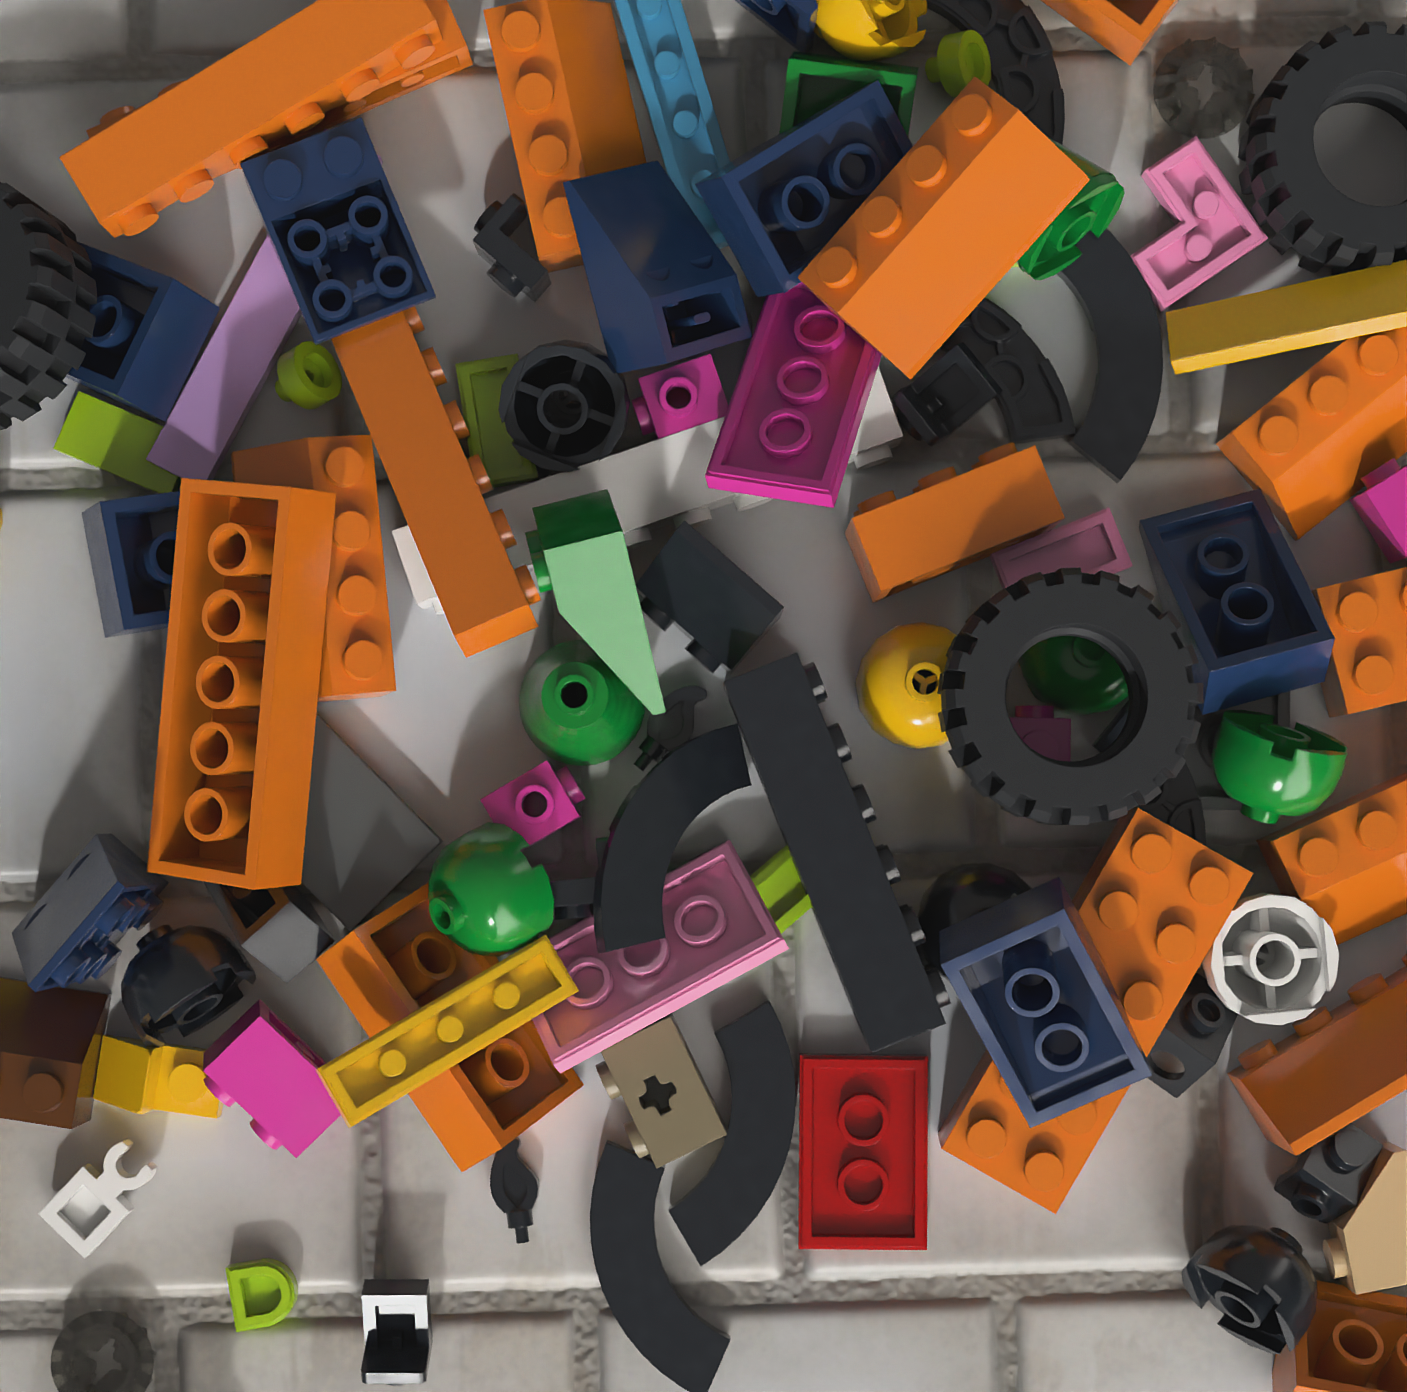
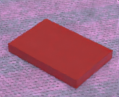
(863, 1151)

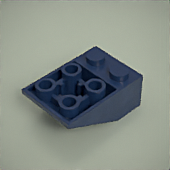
(337, 230)
(652, 269)
(86, 914)

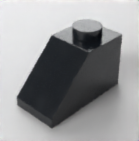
(274, 926)

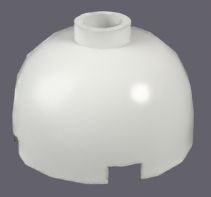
(1294, 962)

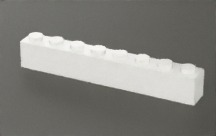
(649, 488)

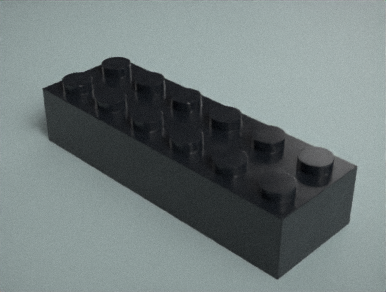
(834, 853)

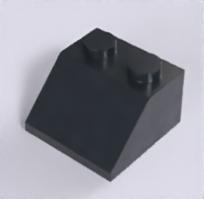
(706, 600)

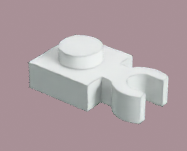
(93, 1202)

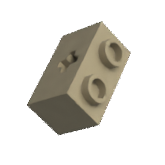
(691, 1115)

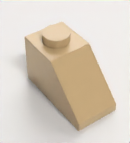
(1371, 1239)

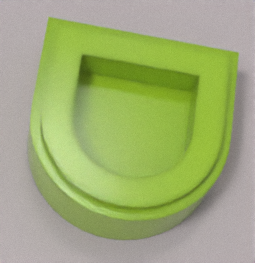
(260, 1292)

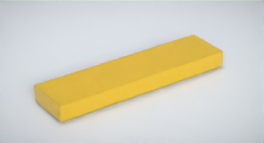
(1288, 317)
(446, 1031)

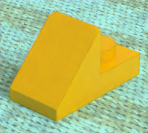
(153, 1078)

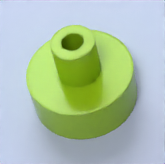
(959, 60)
(308, 376)

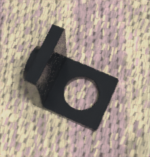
(1193, 1035)

